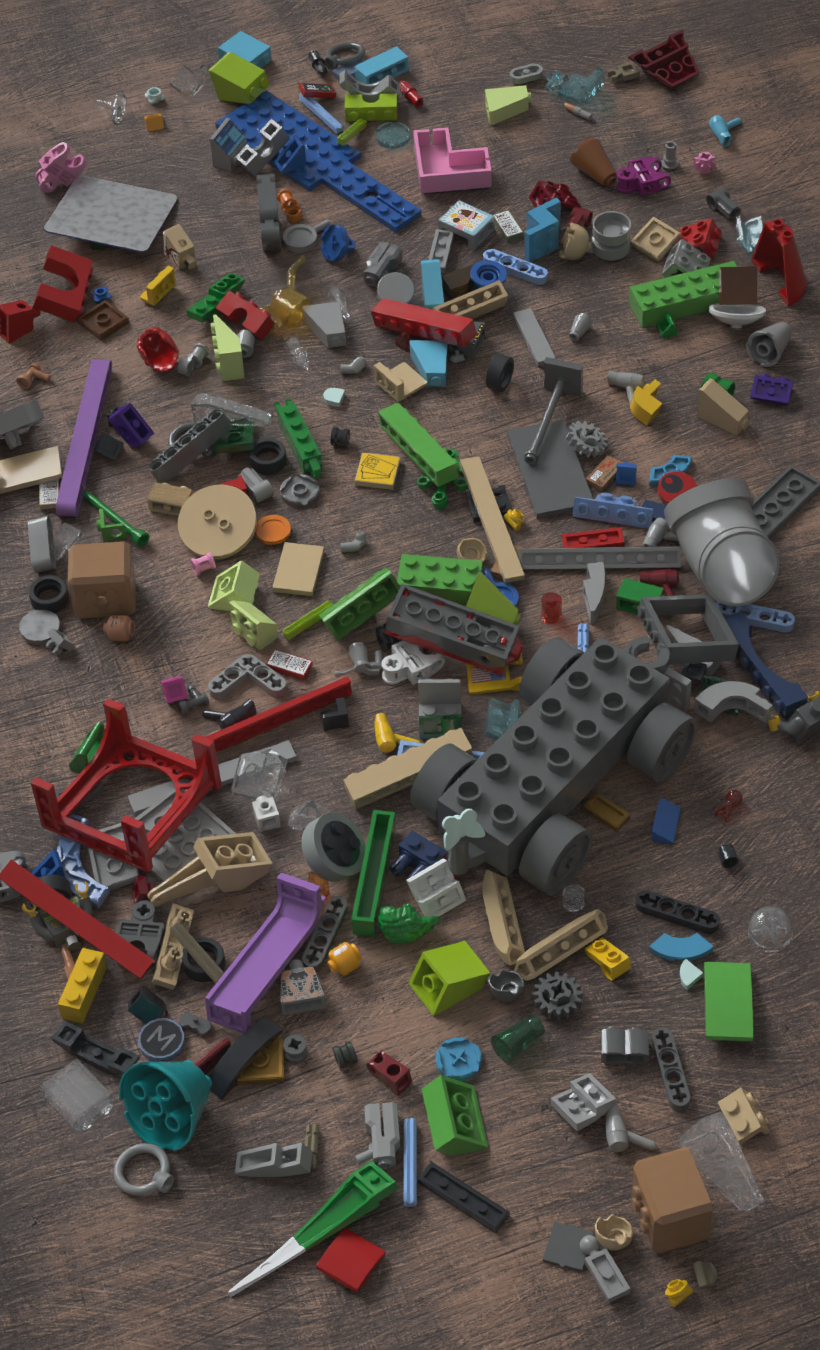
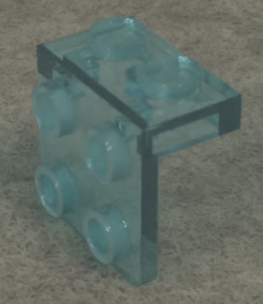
(583, 88)

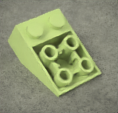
(227, 351)

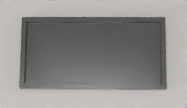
(556, 475)

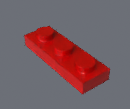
(594, 539)

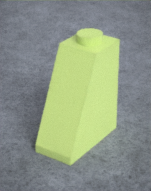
(506, 102)

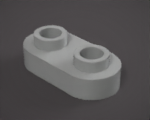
(526, 73)

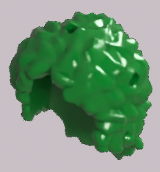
(404, 924)

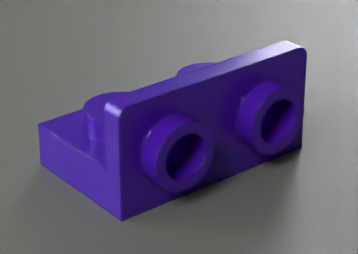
(772, 389)

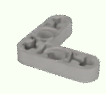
(245, 672)

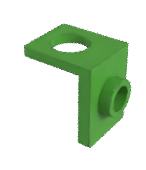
(106, 529)

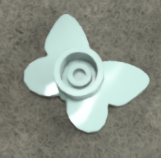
(460, 826)

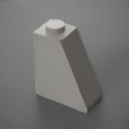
(326, 323)

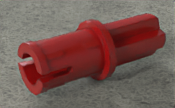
(411, 94)

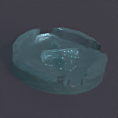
(392, 135)

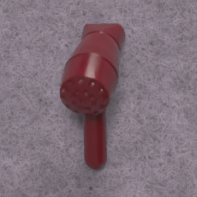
(661, 578)

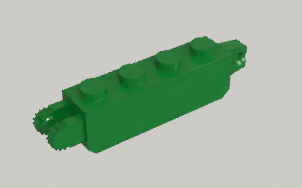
(299, 438)

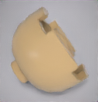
(574, 242)

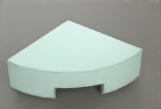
(689, 974)

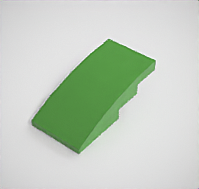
(728, 1001)

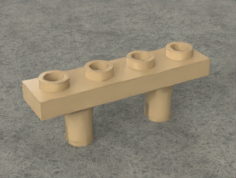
(171, 950)

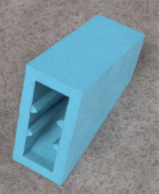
(431, 283)
(430, 360)

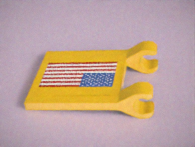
(483, 681)

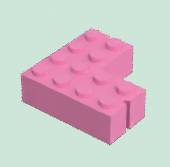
(449, 169)

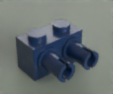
(416, 853)

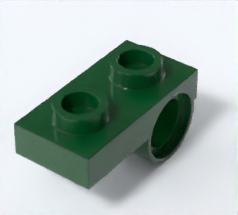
(437, 725)

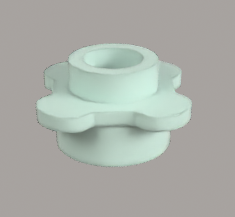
(154, 95)

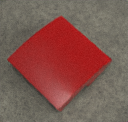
(350, 1260)

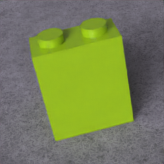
(238, 79)
(491, 601)
(448, 976)

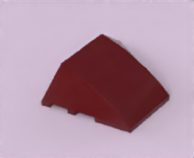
(668, 62)

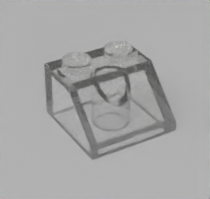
(259, 774)

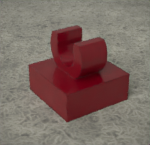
(141, 889)

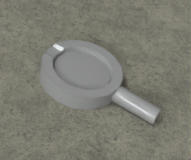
(302, 237)

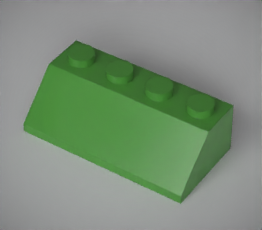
(361, 604)

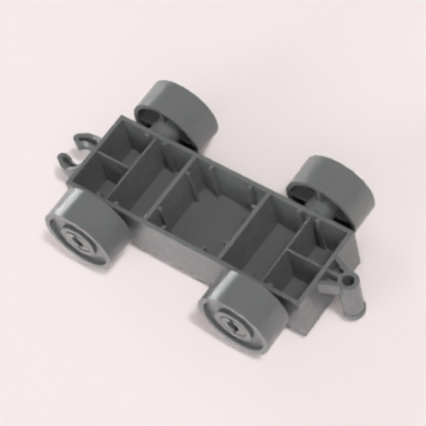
(580, 724)

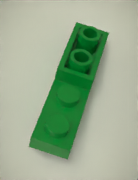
(207, 306)

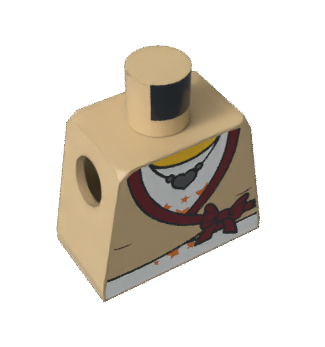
(179, 247)

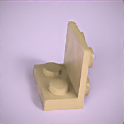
(398, 381)

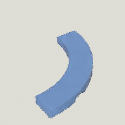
(74, 872)

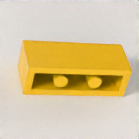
(82, 985)

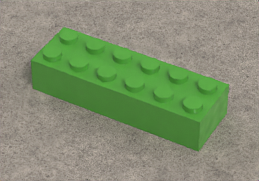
(678, 295)

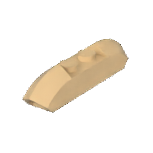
(502, 917)
(561, 944)

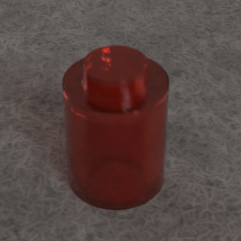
(551, 608)

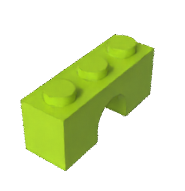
(381, 110)

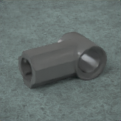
(721, 200)

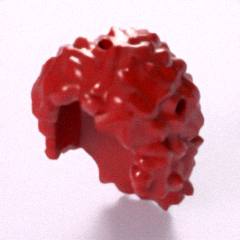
(159, 351)

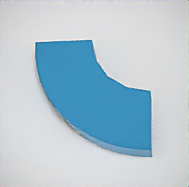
(677, 463)
(681, 948)

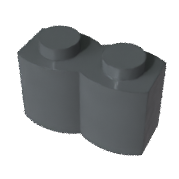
(624, 1046)

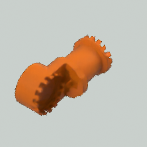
(289, 206)

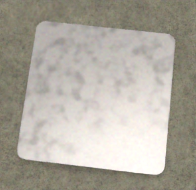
(111, 213)

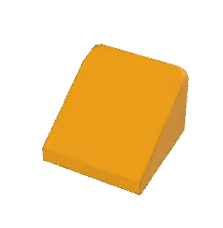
(154, 122)

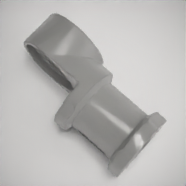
(193, 360)

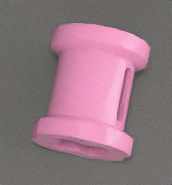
(207, 559)

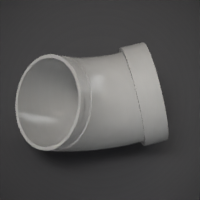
(724, 541)

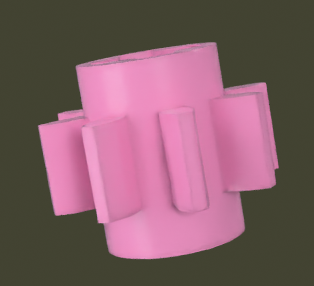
(704, 163)

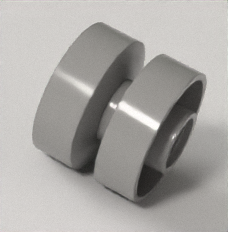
(611, 235)

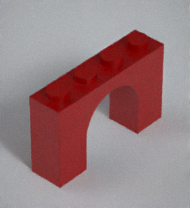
(75, 270)

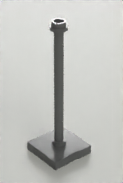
(560, 378)

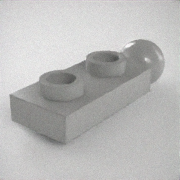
(604, 1269)

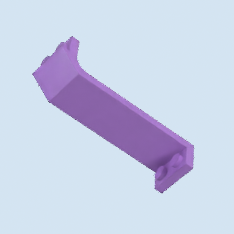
(265, 954)

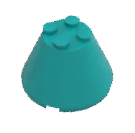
(164, 1101)

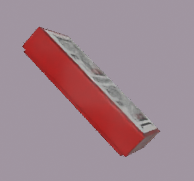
(289, 664)

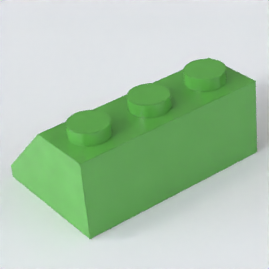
(454, 1116)

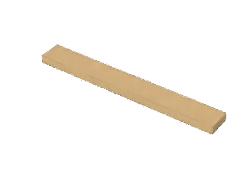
(492, 519)

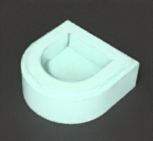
(334, 396)

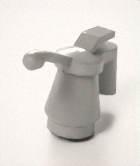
(359, 656)

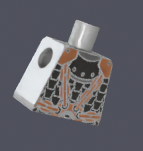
(300, 989)

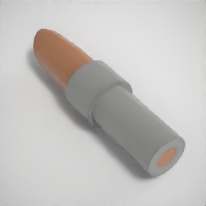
(578, 111)

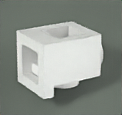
(265, 809)

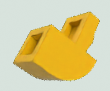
(643, 403)

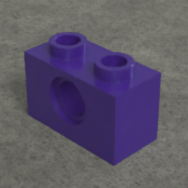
(131, 425)

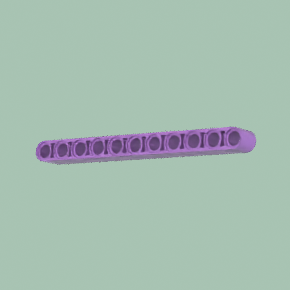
(84, 438)

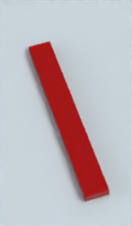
(281, 714)
(76, 919)

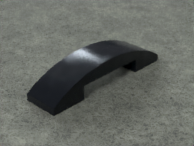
(93, 1051)
(241, 1054)

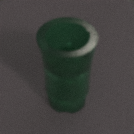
(517, 1038)

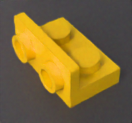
(159, 286)

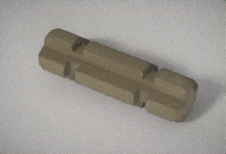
(311, 1141)

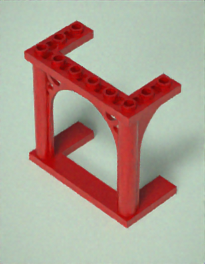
(116, 742)

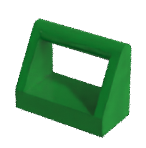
(87, 748)

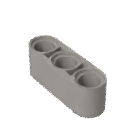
(41, 544)

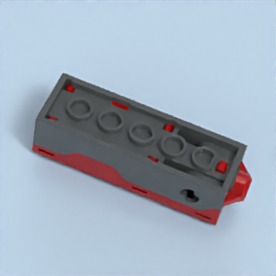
(453, 630)

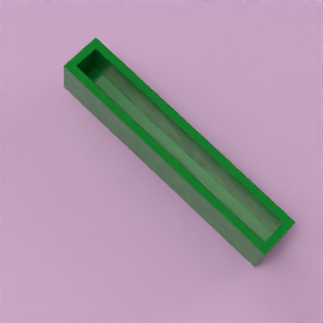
(373, 873)

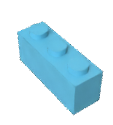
(377, 68)

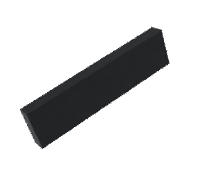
(463, 1197)

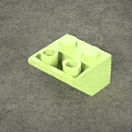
(252, 624)

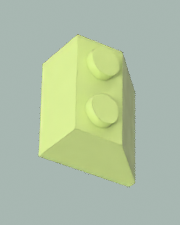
(235, 584)

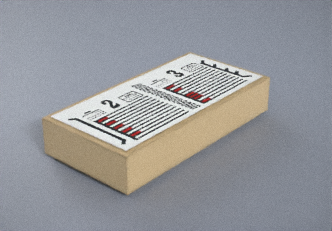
(48, 494)

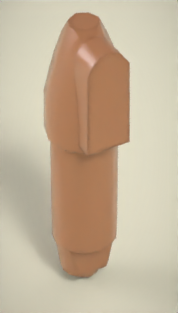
(68, 959)

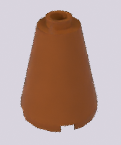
(594, 162)

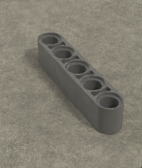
(189, 446)

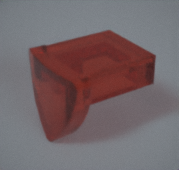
(403, 341)

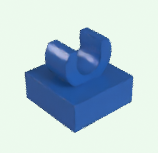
(626, 473)

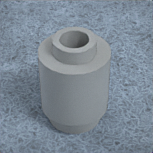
(247, 342)

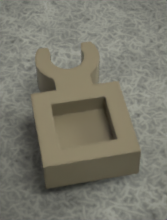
(625, 71)

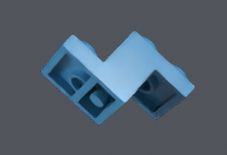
(542, 230)

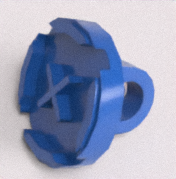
(336, 243)

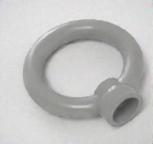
(161, 1180)

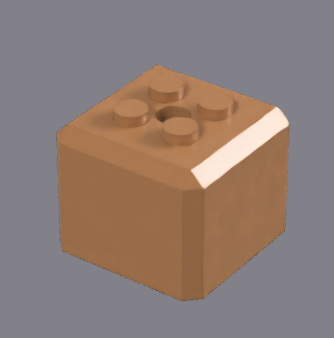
(102, 579)
(671, 1200)

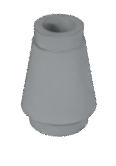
(580, 325)

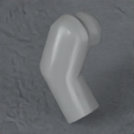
(356, 544)

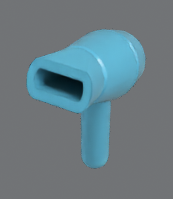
(721, 128)

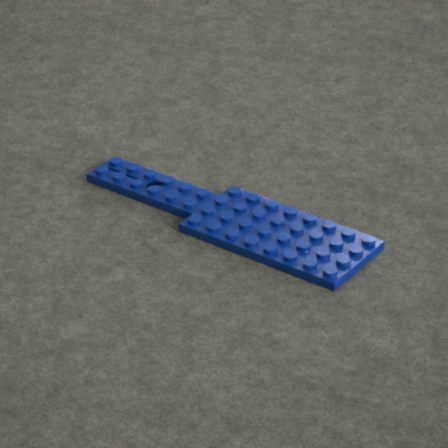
(325, 160)

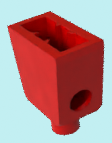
(16, 320)

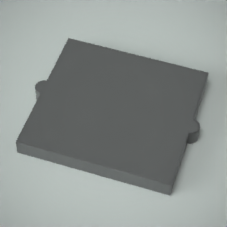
(564, 1247)

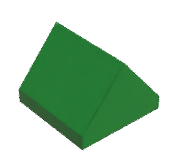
(667, 326)

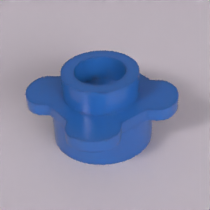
(100, 294)

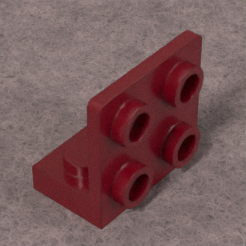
(547, 190)

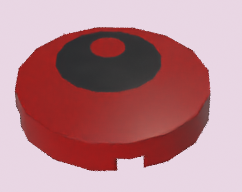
(673, 485)

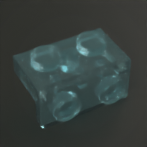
(749, 232)
(500, 717)

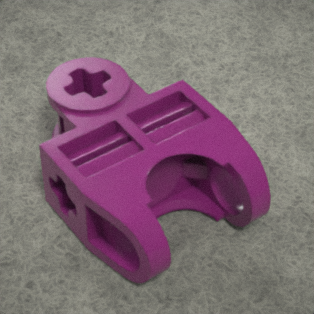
(642, 176)

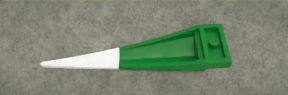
(350, 1202)

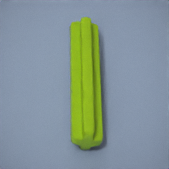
(351, 132)
(306, 621)

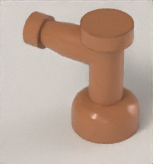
(24, 380)

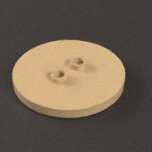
(217, 521)

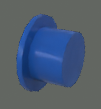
(487, 272)

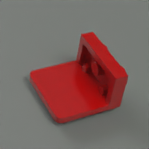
(703, 235)

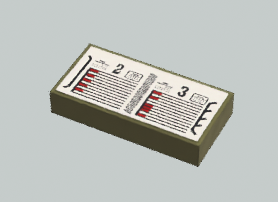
(508, 226)

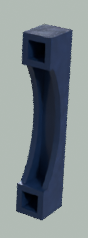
(783, 694)

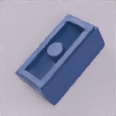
(665, 822)

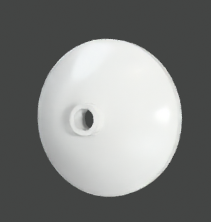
(737, 314)

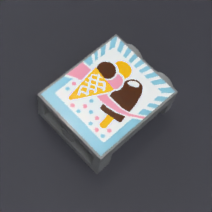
(468, 223)

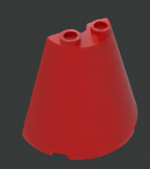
(779, 249)

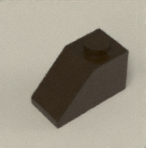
(457, 283)

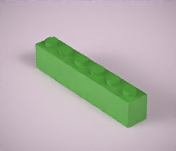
(418, 444)

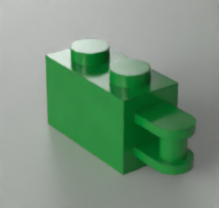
(631, 593)

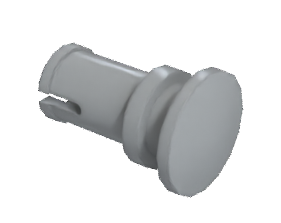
(670, 158)

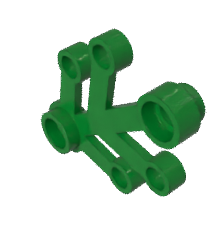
(439, 499)

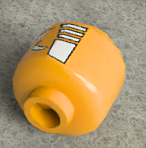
(344, 958)

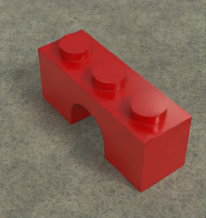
(235, 307)

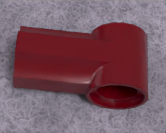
(581, 217)

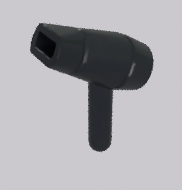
(232, 717)

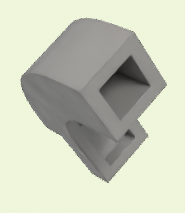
(369, 92)
(732, 695)

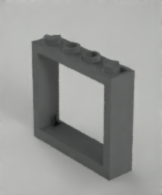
(720, 650)

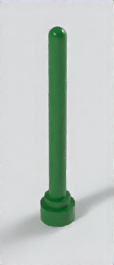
(138, 536)

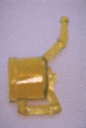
(288, 302)

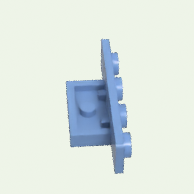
(613, 510)

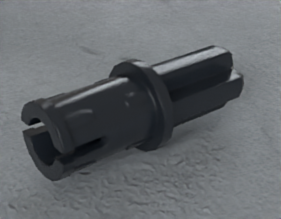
(318, 63)

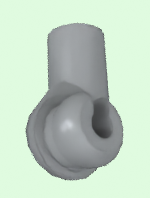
(355, 367)

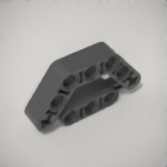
(268, 212)

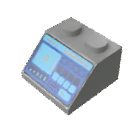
(226, 145)

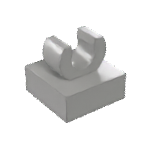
(59, 640)

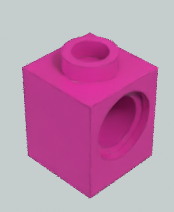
(174, 689)

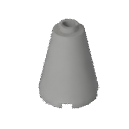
(769, 344)

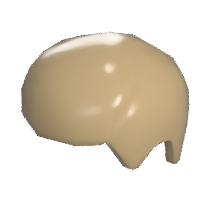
(472, 550)
(613, 1232)

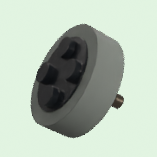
(333, 847)

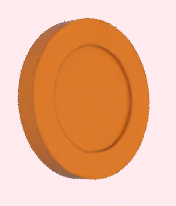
(273, 529)

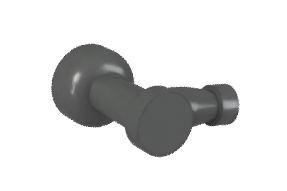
(198, 699)

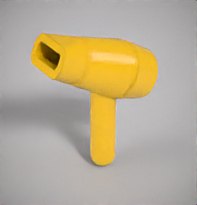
(384, 735)

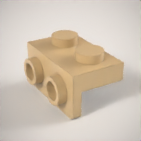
(743, 1114)

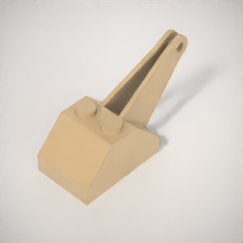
(223, 860)

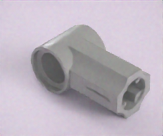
(257, 488)

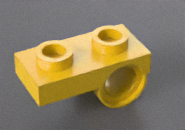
(611, 959)

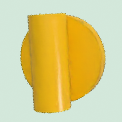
(514, 519)
(678, 1291)

